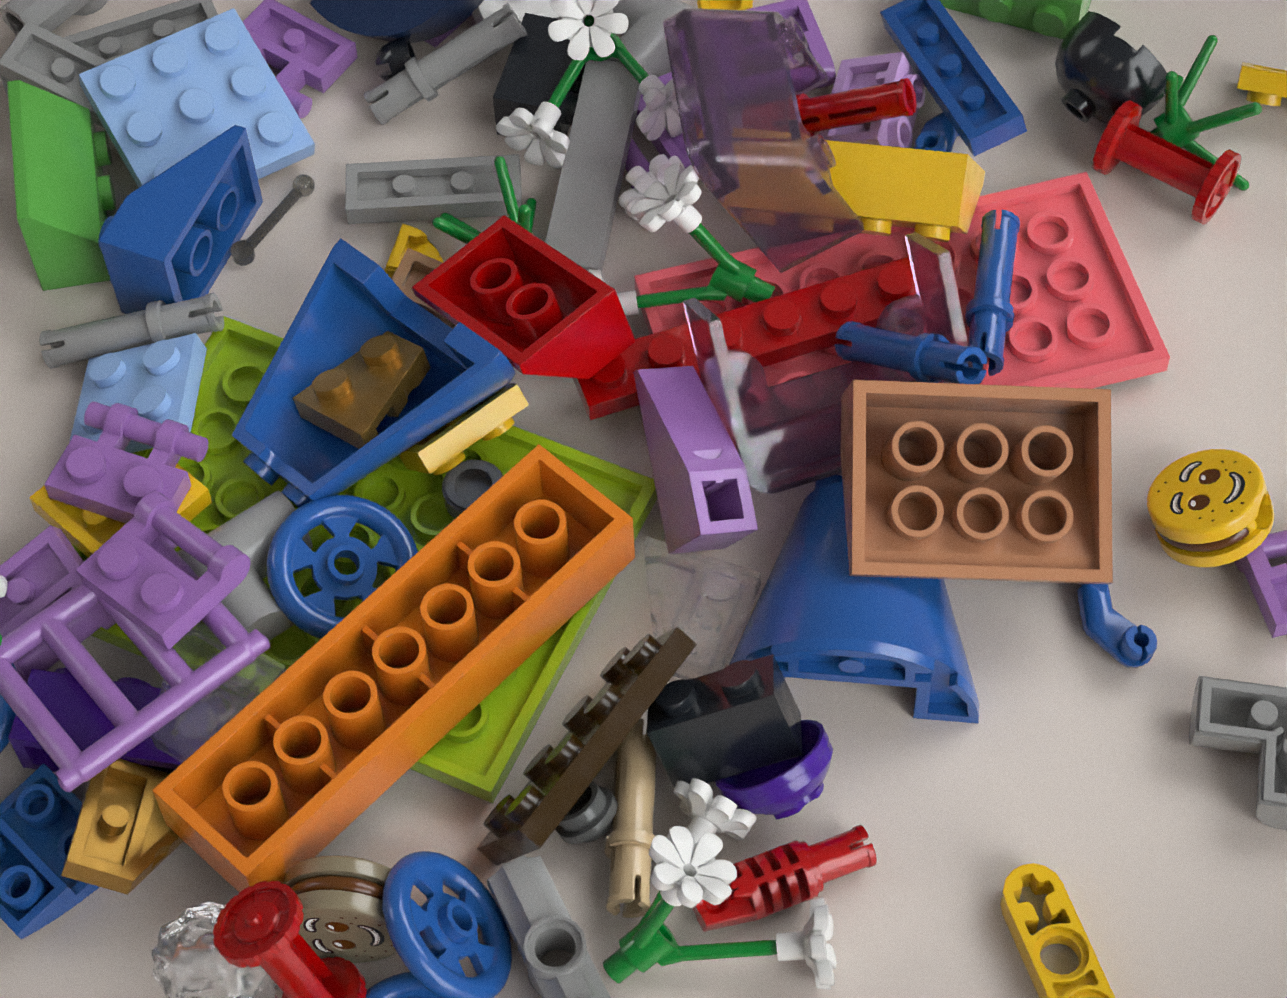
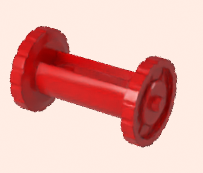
(1166, 162)
(263, 930)

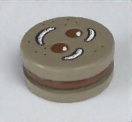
(342, 907)

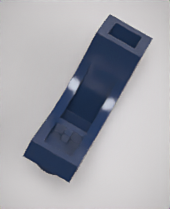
(396, 18)

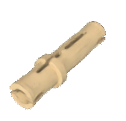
(632, 825)

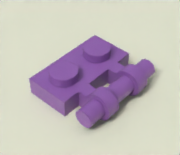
(300, 49)
(113, 481)

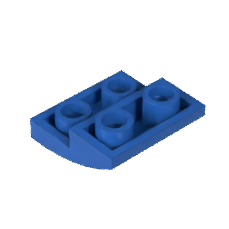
(34, 845)

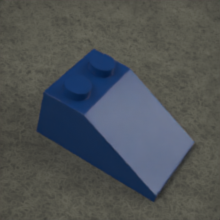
(182, 224)

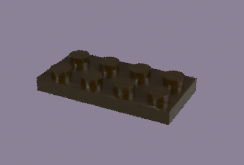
(593, 735)

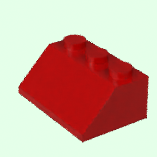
(529, 303)

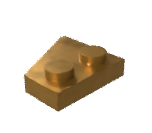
(364, 388)
(120, 829)

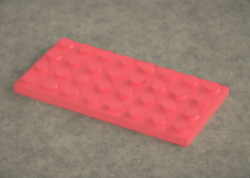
(1070, 290)

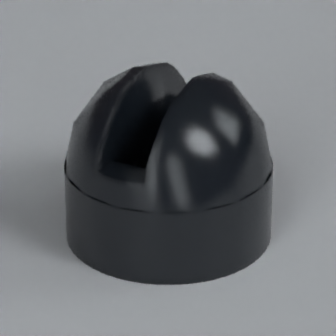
(395, 54)

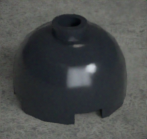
(1105, 71)

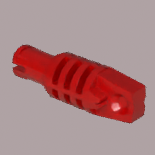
(786, 878)

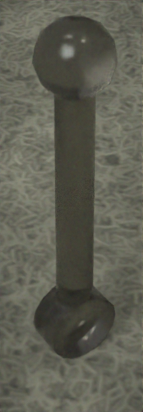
(243, 250)

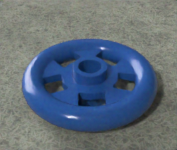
(291, 554)
(445, 928)

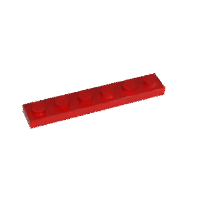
(766, 329)

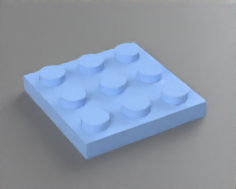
(189, 91)

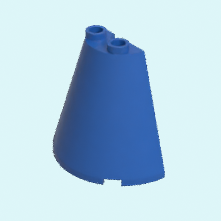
(340, 313)
(857, 626)

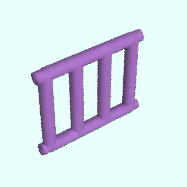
(130, 725)

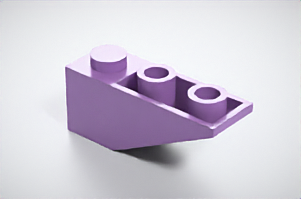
(693, 463)

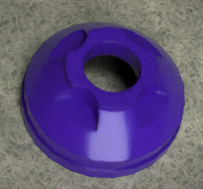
(785, 785)

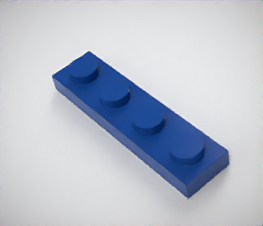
(954, 74)

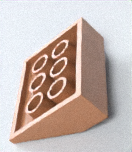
(977, 482)

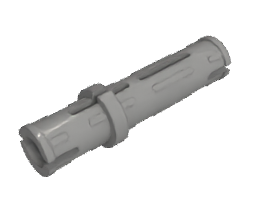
(426, 76)
(132, 330)

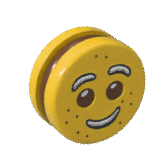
(1210, 508)

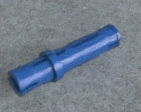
(989, 312)
(922, 356)

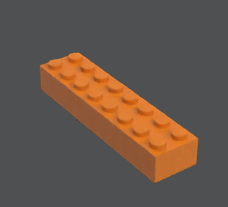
(397, 673)

